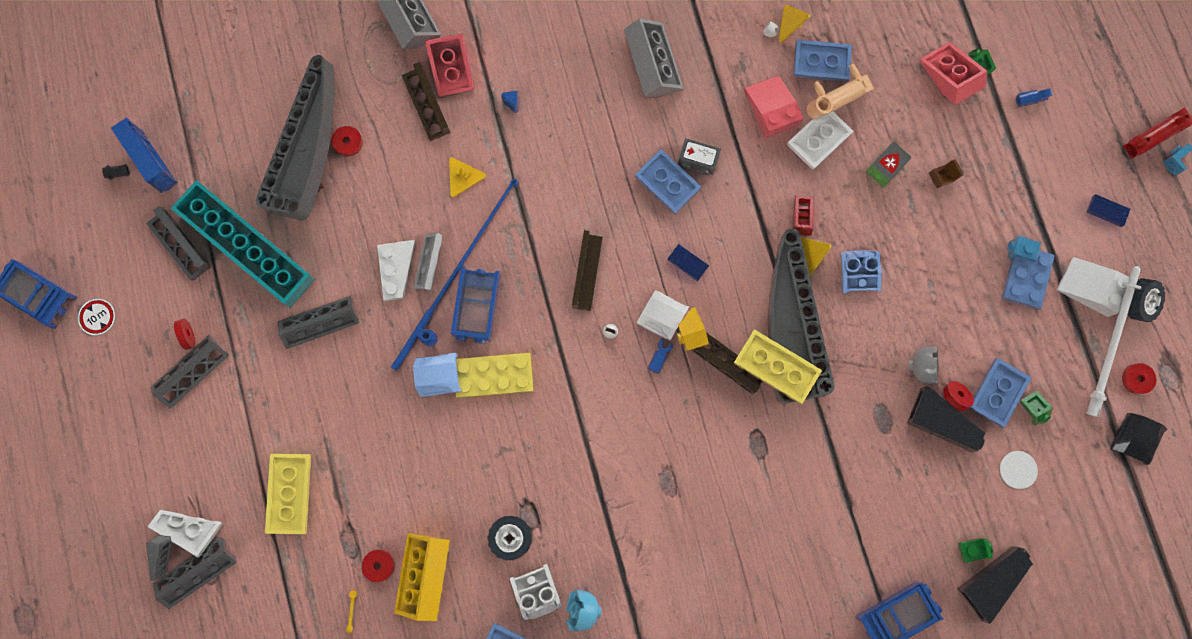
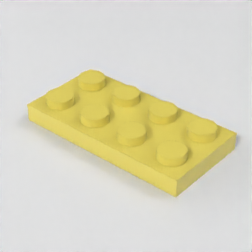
(777, 366)
(495, 375)
(288, 494)

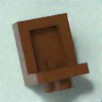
(946, 174)

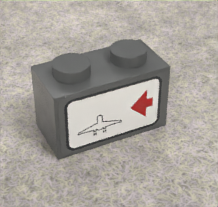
(699, 157)

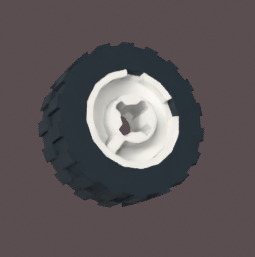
(1147, 301)
(499, 543)

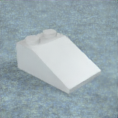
(1094, 286)

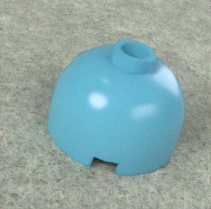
(583, 610)

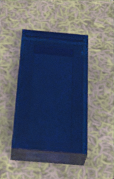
(1108, 210)
(688, 262)

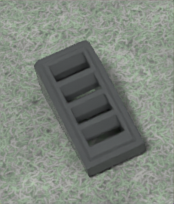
(158, 555)

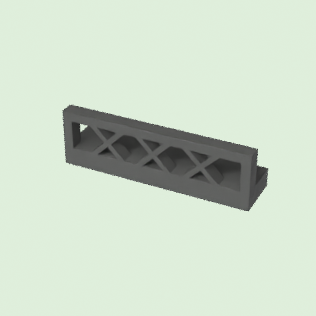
(192, 253)
(318, 324)
(186, 365)
(194, 576)

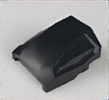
(1138, 437)

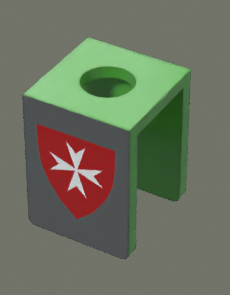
(888, 164)

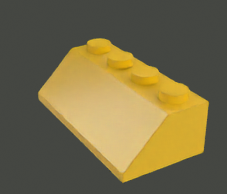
(421, 577)

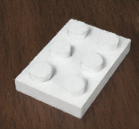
(819, 139)

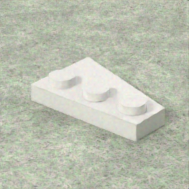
(394, 268)
(186, 531)

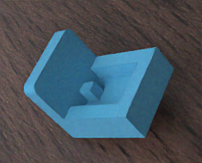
(1174, 163)
(1023, 248)

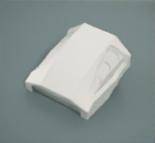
(662, 315)
(536, 593)

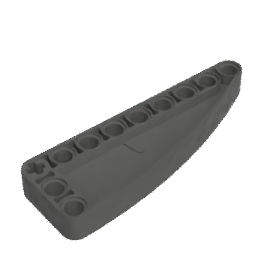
(303, 146)
(785, 314)

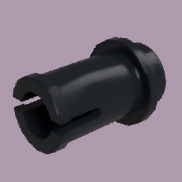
(115, 171)

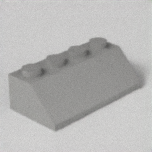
(410, 22)
(653, 58)

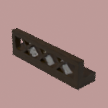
(429, 97)
(587, 271)
(725, 366)

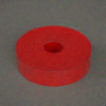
(350, 148)
(184, 334)
(1147, 375)
(958, 396)
(387, 565)

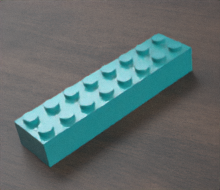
(243, 244)

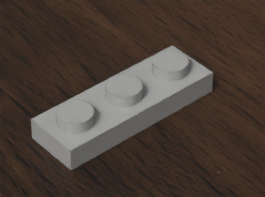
(428, 262)

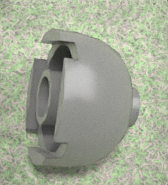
(925, 365)

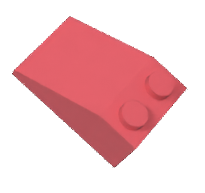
(450, 64)
(954, 72)
(774, 106)

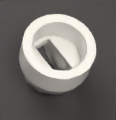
(771, 30)
(609, 335)

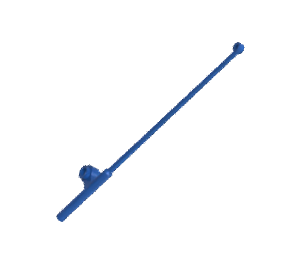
(428, 337)

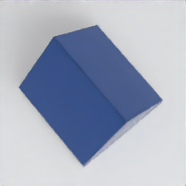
(511, 100)

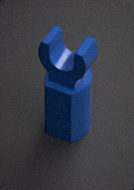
(1032, 97)
(659, 358)

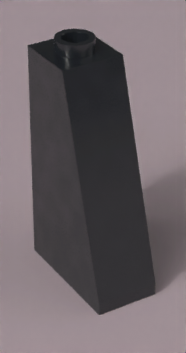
(942, 420)
(995, 583)

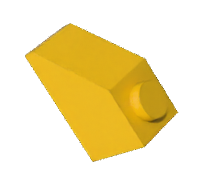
(692, 331)

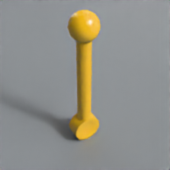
(353, 594)

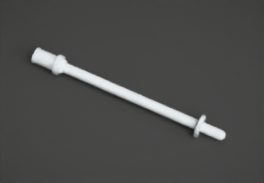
(1098, 395)

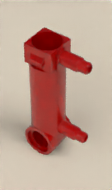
(1158, 133)

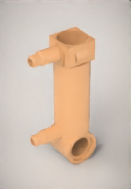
(839, 96)

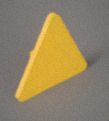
(791, 21)
(462, 176)
(814, 252)

